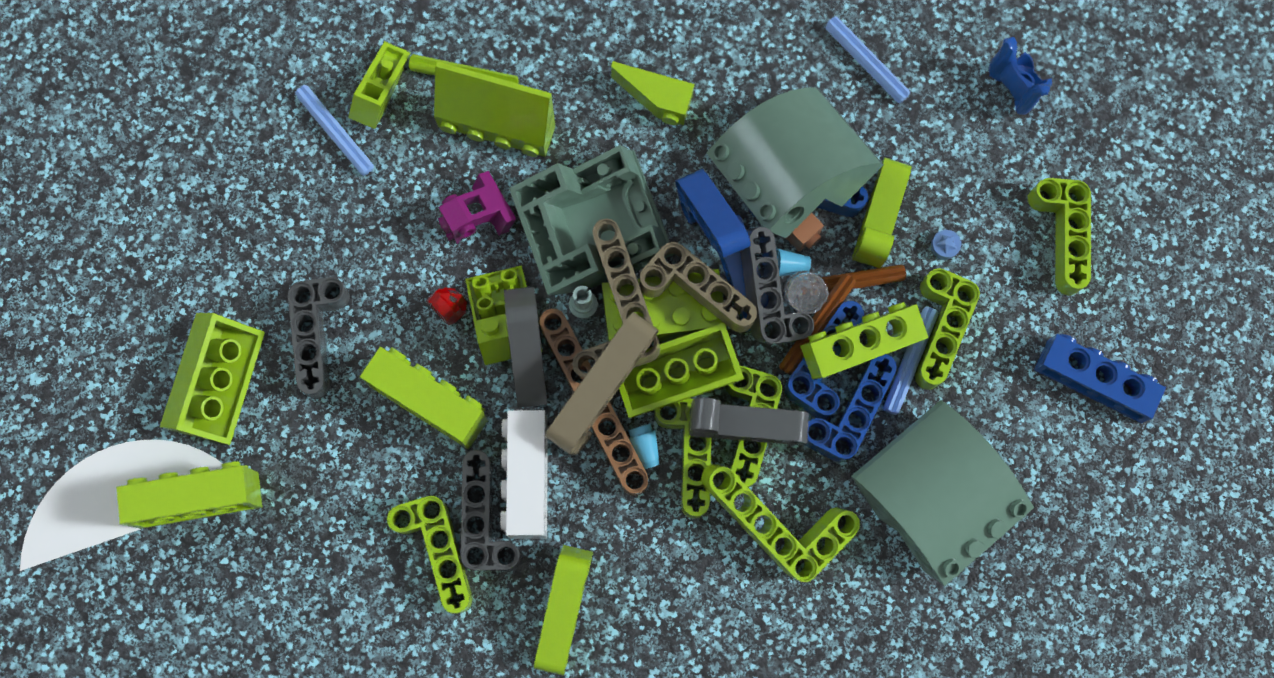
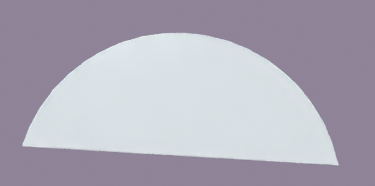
(84, 502)

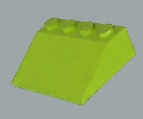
(493, 110)

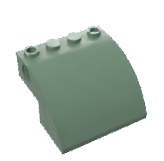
(793, 158)
(564, 205)
(943, 491)

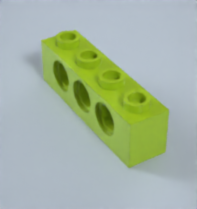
(907, 330)

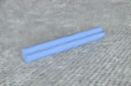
(867, 59)
(334, 130)
(909, 365)

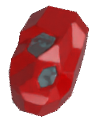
(448, 305)

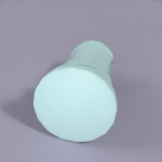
(583, 302)

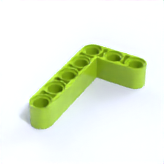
(773, 529)

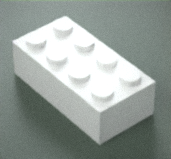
(526, 474)

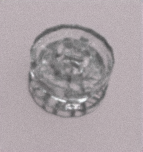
(805, 292)

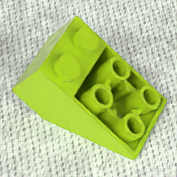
(489, 313)

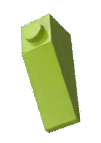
(378, 85)
(659, 94)

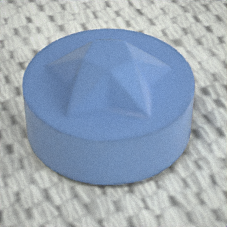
(945, 244)

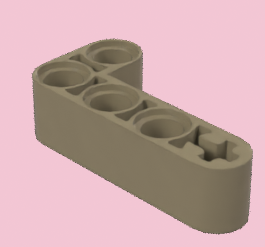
(702, 291)

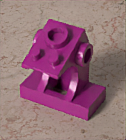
(461, 223)

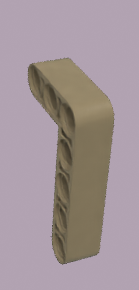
(617, 278)
(573, 423)

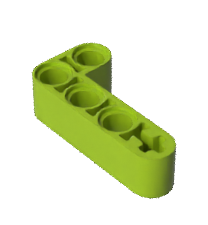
(881, 214)
(1065, 235)
(942, 331)
(752, 393)
(689, 457)
(439, 556)
(562, 609)

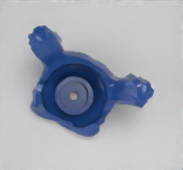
(1018, 76)

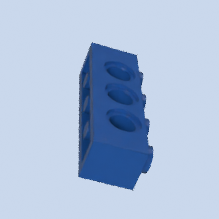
(1145, 389)

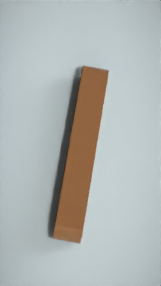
(608, 443)

